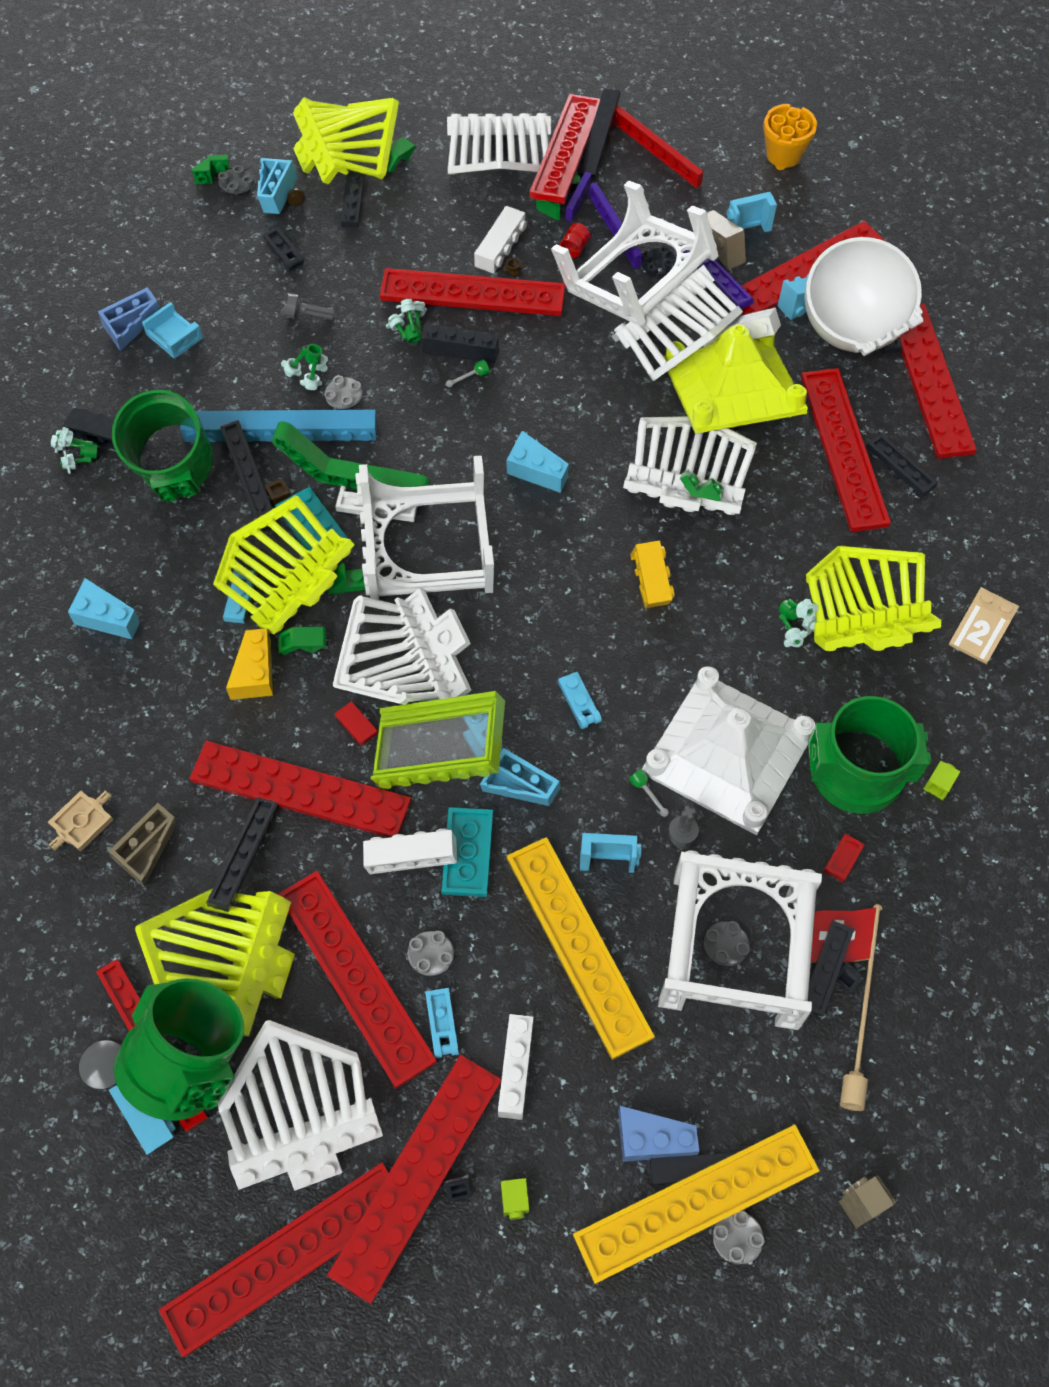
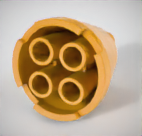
(788, 134)

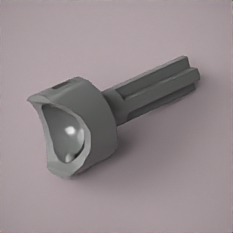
(294, 307)
(684, 829)

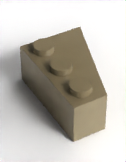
(729, 240)
(144, 843)
(866, 1200)

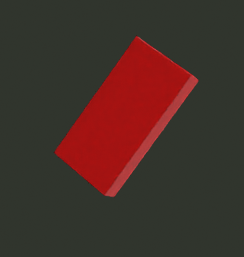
(356, 723)
(844, 857)

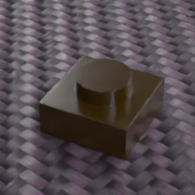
(277, 491)

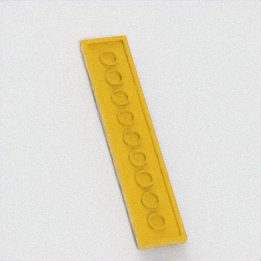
(580, 949)
(695, 1203)

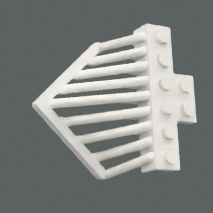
(499, 126)
(678, 298)
(668, 484)
(434, 651)
(310, 1146)

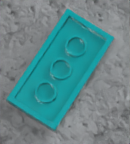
(318, 511)
(473, 843)

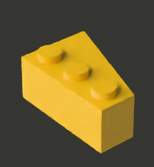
(652, 574)
(252, 667)

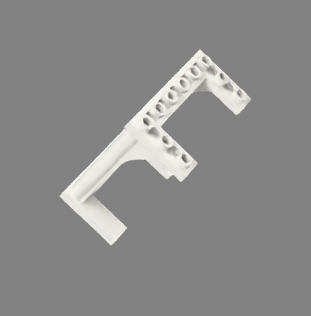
(636, 223)
(376, 495)
(802, 893)

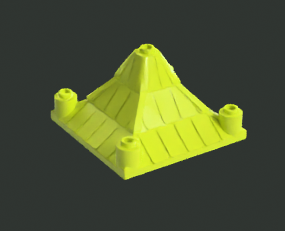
(735, 382)

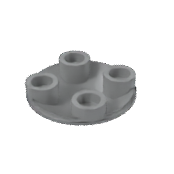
(343, 392)
(430, 953)
(738, 1238)

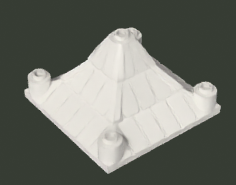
(728, 752)

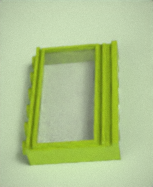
(439, 740)

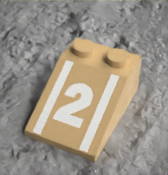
(983, 625)

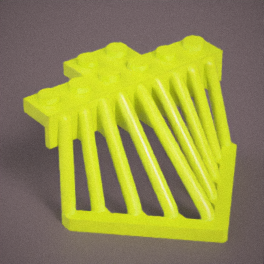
(322, 141)
(301, 585)
(876, 627)
(257, 964)

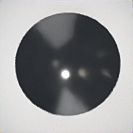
(658, 261)

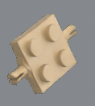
(80, 821)

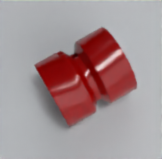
(575, 239)

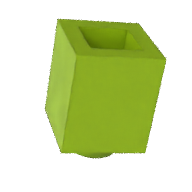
(942, 780)
(515, 1198)

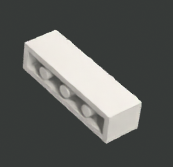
(500, 239)
(759, 324)
(410, 851)
(515, 1067)

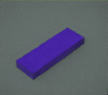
(578, 196)

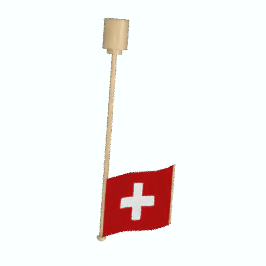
(860, 948)

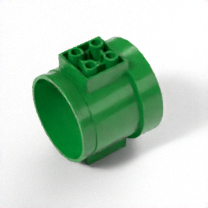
(142, 418)
(856, 788)
(164, 1079)

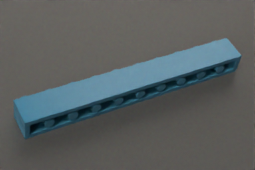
(313, 424)

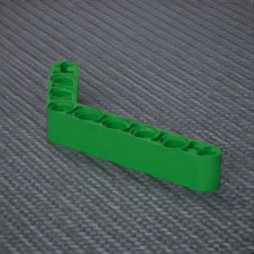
(331, 470)

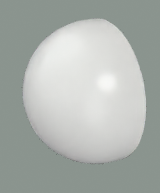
(863, 295)

